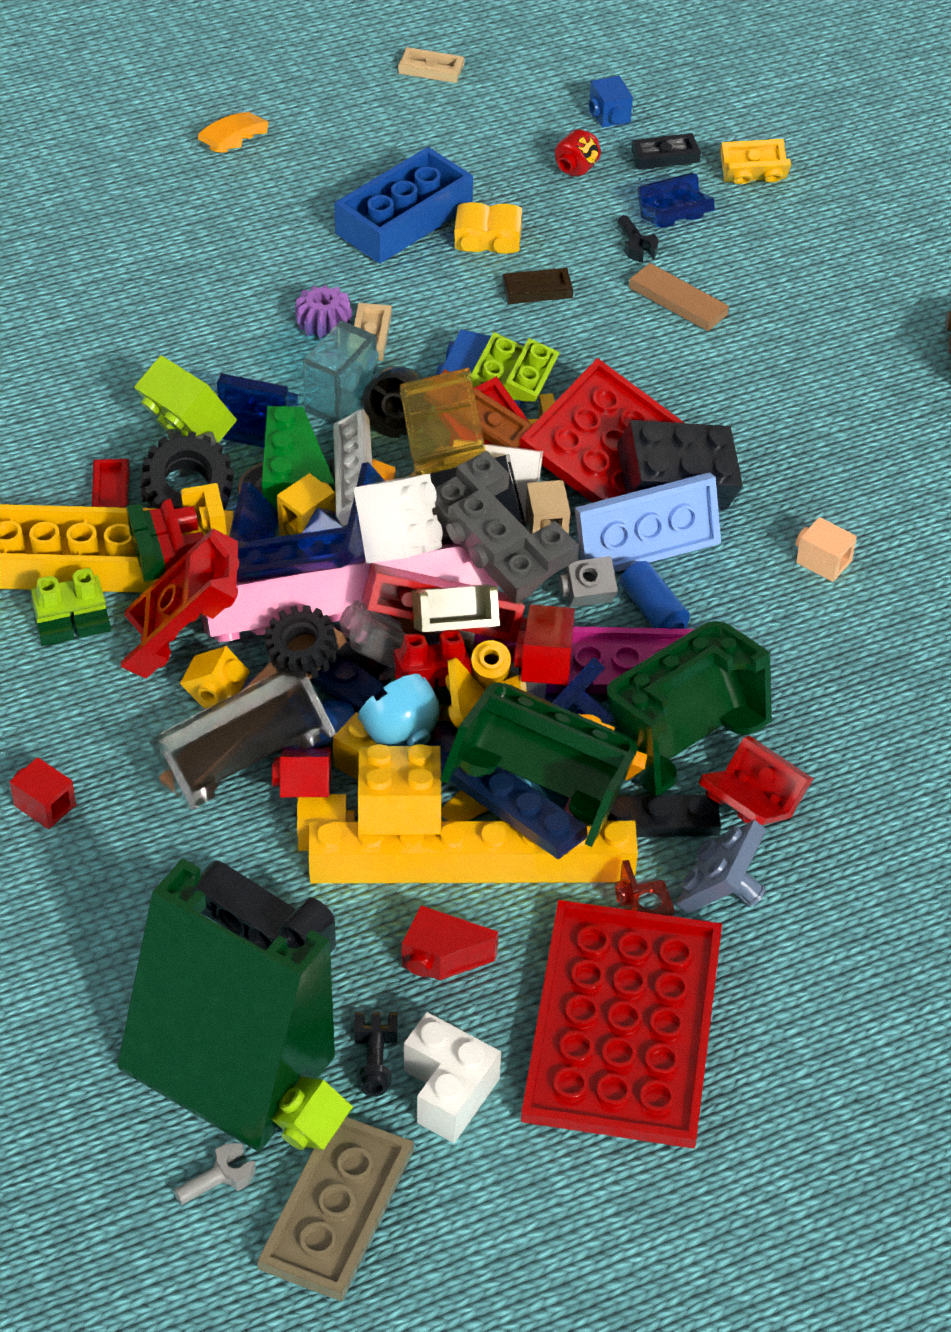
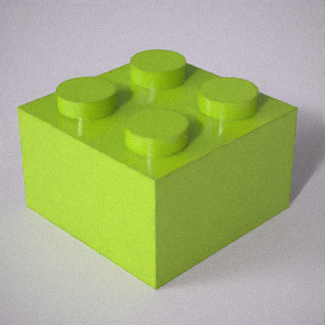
(183, 401)

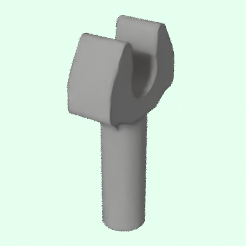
(220, 1173)

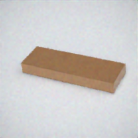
(678, 296)

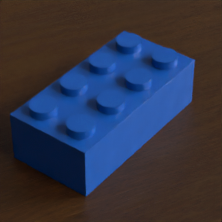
(402, 204)

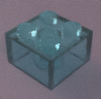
(339, 372)

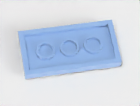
(651, 522)

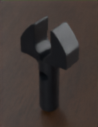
(637, 242)

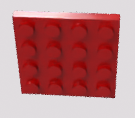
(584, 428)

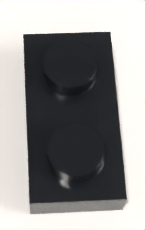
(665, 151)

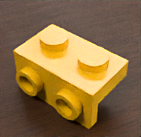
(754, 161)

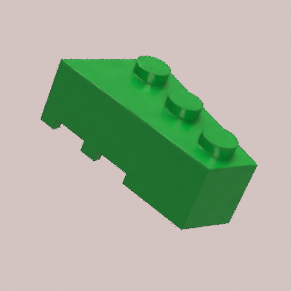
(290, 452)

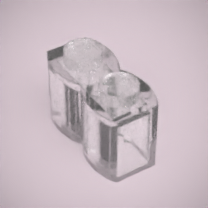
(372, 633)

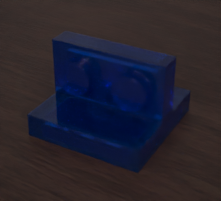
(248, 403)
(575, 693)

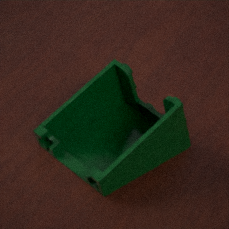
(223, 1018)

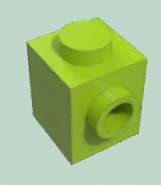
(311, 1113)

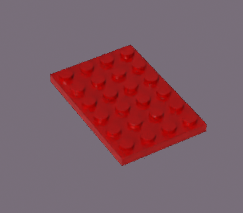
(623, 1024)

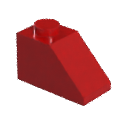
(446, 945)

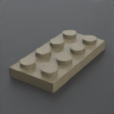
(336, 1209)

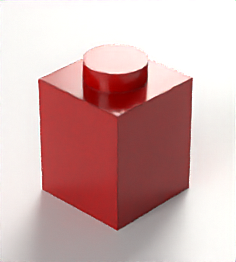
(43, 793)

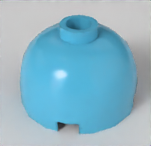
(402, 715)

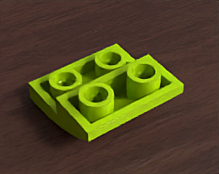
(518, 367)

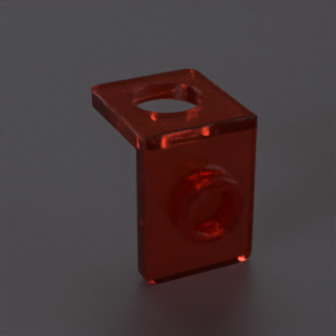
(628, 892)

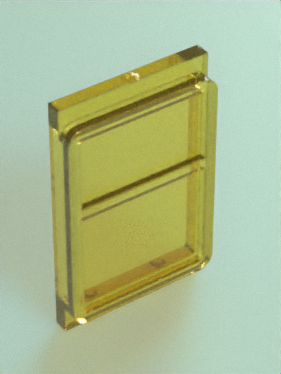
(442, 421)

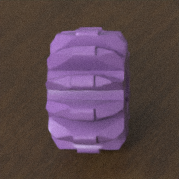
(322, 310)

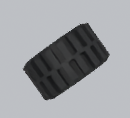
(180, 454)

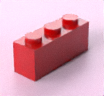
(545, 644)

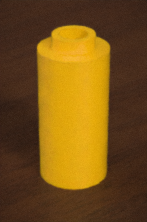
(490, 663)

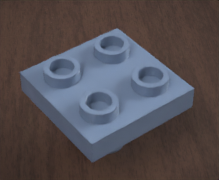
(723, 869)

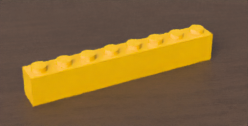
(464, 855)

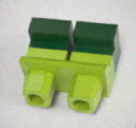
(56, 600)

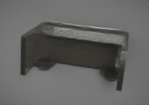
(239, 733)

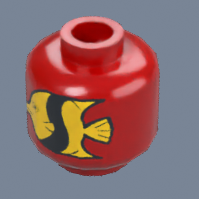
(577, 152)

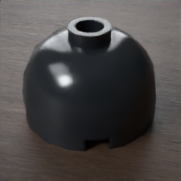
(384, 402)

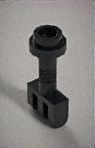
(374, 1077)

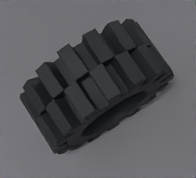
(301, 624)

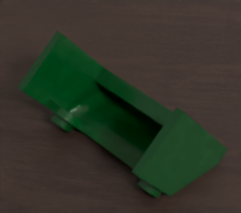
(546, 747)

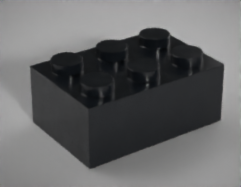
(669, 452)

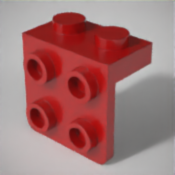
(758, 784)

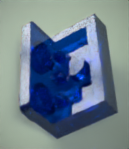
(673, 200)

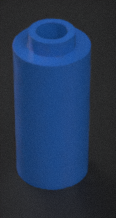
(653, 597)

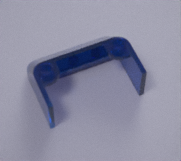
(270, 556)

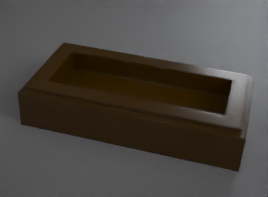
(537, 286)

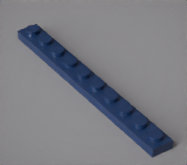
(498, 792)

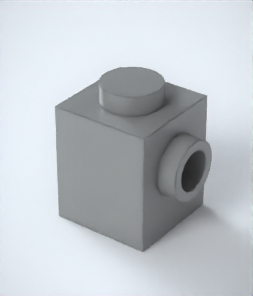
(588, 582)

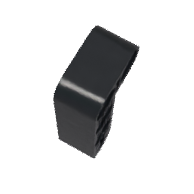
(258, 914)

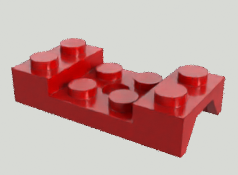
(196, 584)

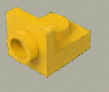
(207, 505)

